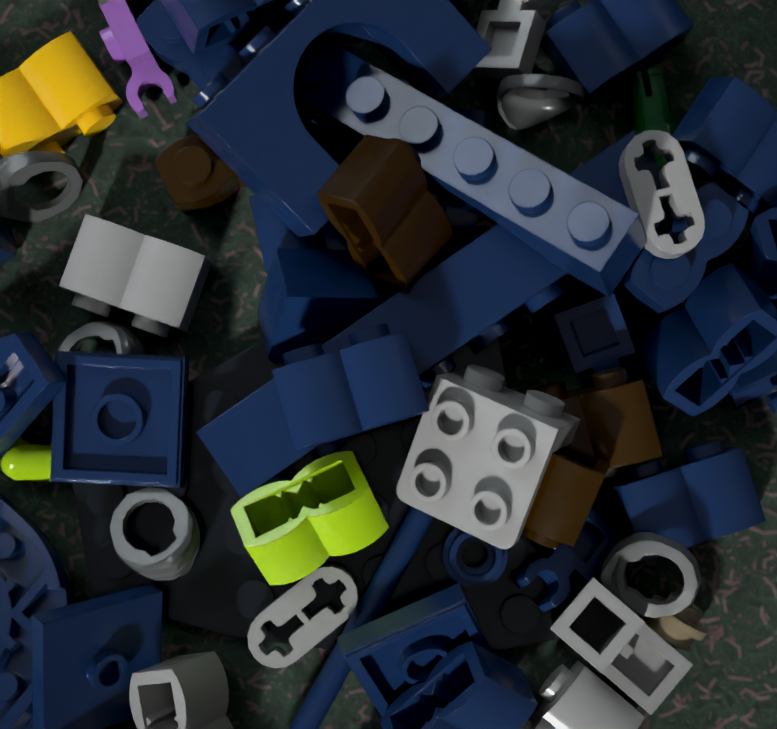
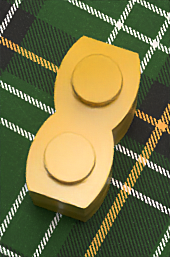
(54, 99)

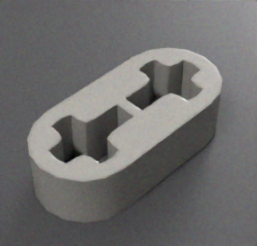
(676, 190)
(314, 627)

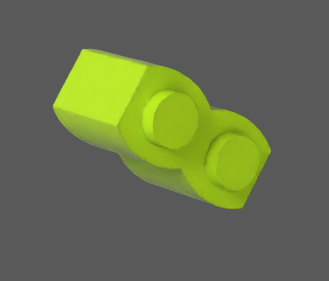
(305, 520)

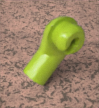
(27, 462)

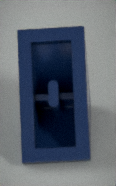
(311, 297)

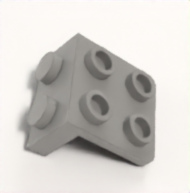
(483, 453)

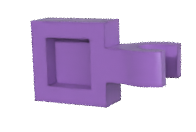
(128, 44)

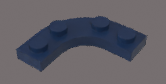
(29, 584)

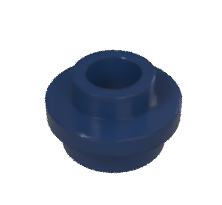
(467, 575)

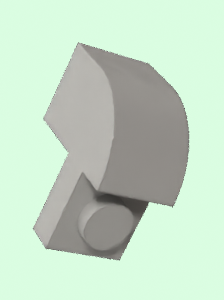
(621, 645)

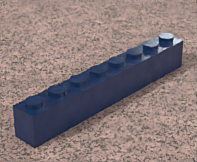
(443, 313)

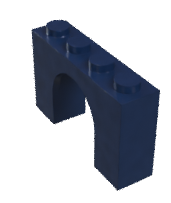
(254, 113)

